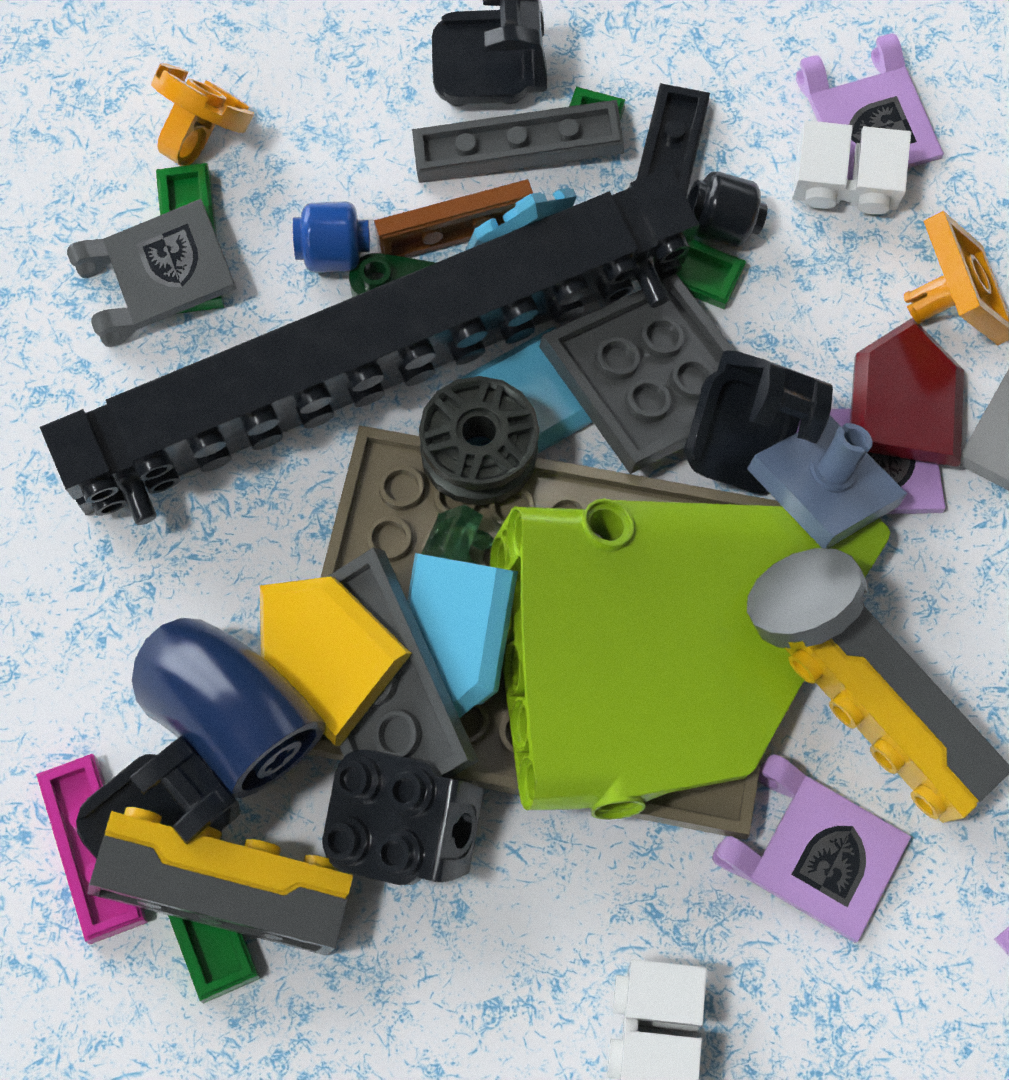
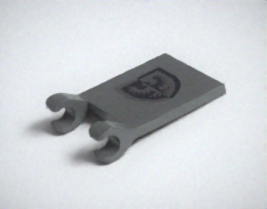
(159, 267)

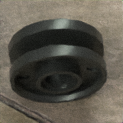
(473, 409)

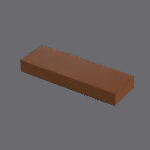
(446, 221)

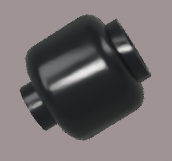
(727, 208)

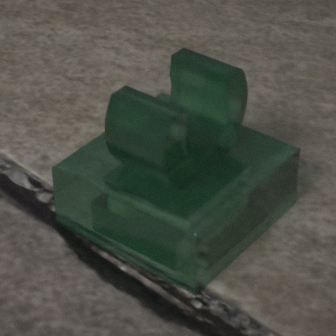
(455, 533)

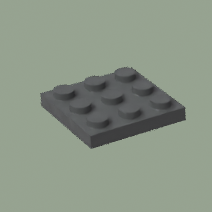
(639, 370)

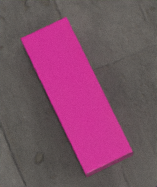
(63, 793)

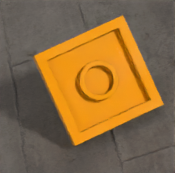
(965, 283)

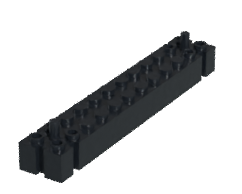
(371, 345)

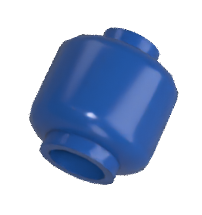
(330, 237)

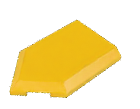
(328, 649)

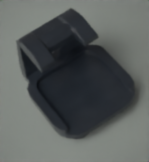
(490, 53)
(749, 409)
(169, 784)
(400, 820)

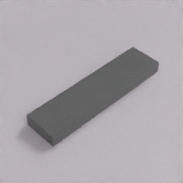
(518, 141)

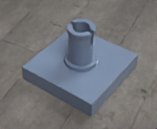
(829, 484)

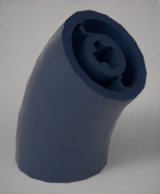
(224, 704)

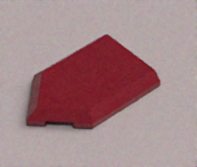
(909, 396)

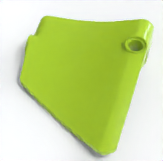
(639, 649)

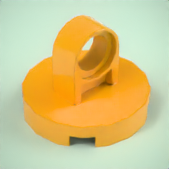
(195, 113)

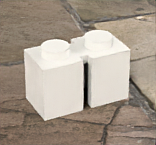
(877, 170)
(658, 998)

